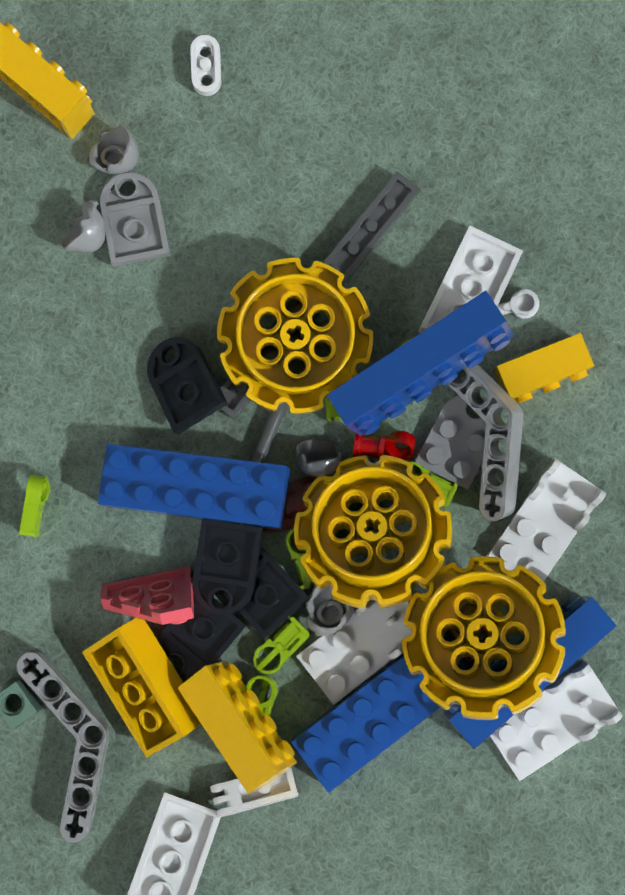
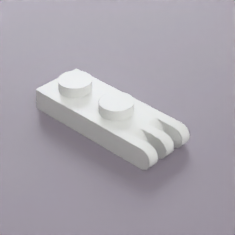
(239, 800)

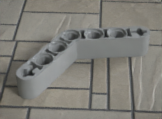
(495, 430)
(84, 746)

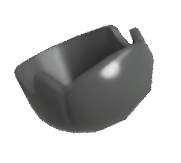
(317, 457)

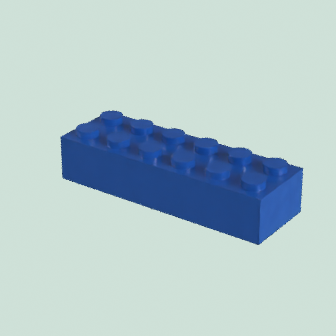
(421, 365)
(195, 486)
(585, 626)
(365, 723)

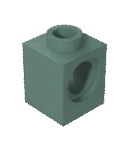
(29, 703)

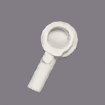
(523, 304)

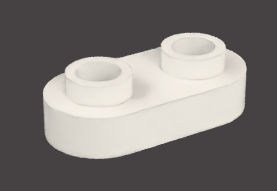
(205, 67)

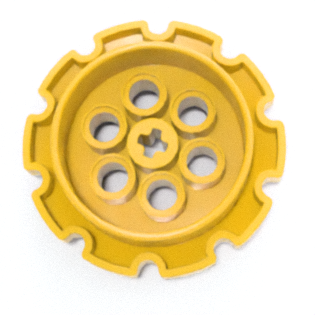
(319, 292)
(330, 559)
(480, 689)

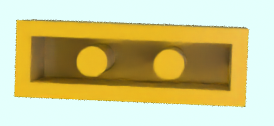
(545, 368)

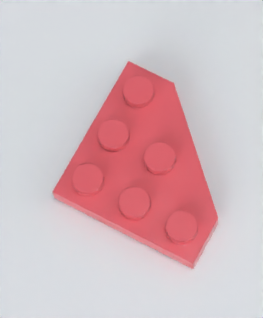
(154, 597)

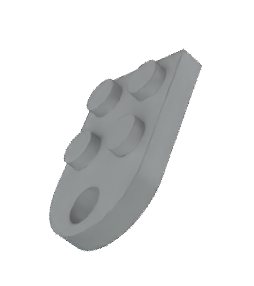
(133, 222)
(454, 444)

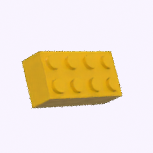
(43, 83)
(142, 686)
(237, 725)

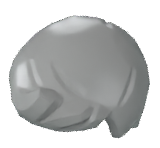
(116, 152)
(87, 230)
(326, 613)

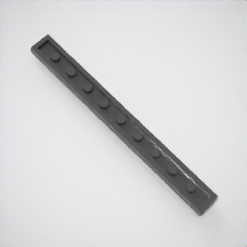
(346, 259)

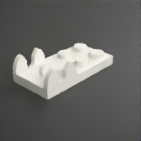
(477, 266)
(547, 520)
(357, 650)
(564, 716)
(175, 848)

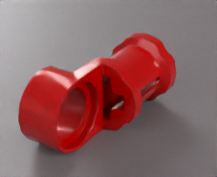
(384, 445)

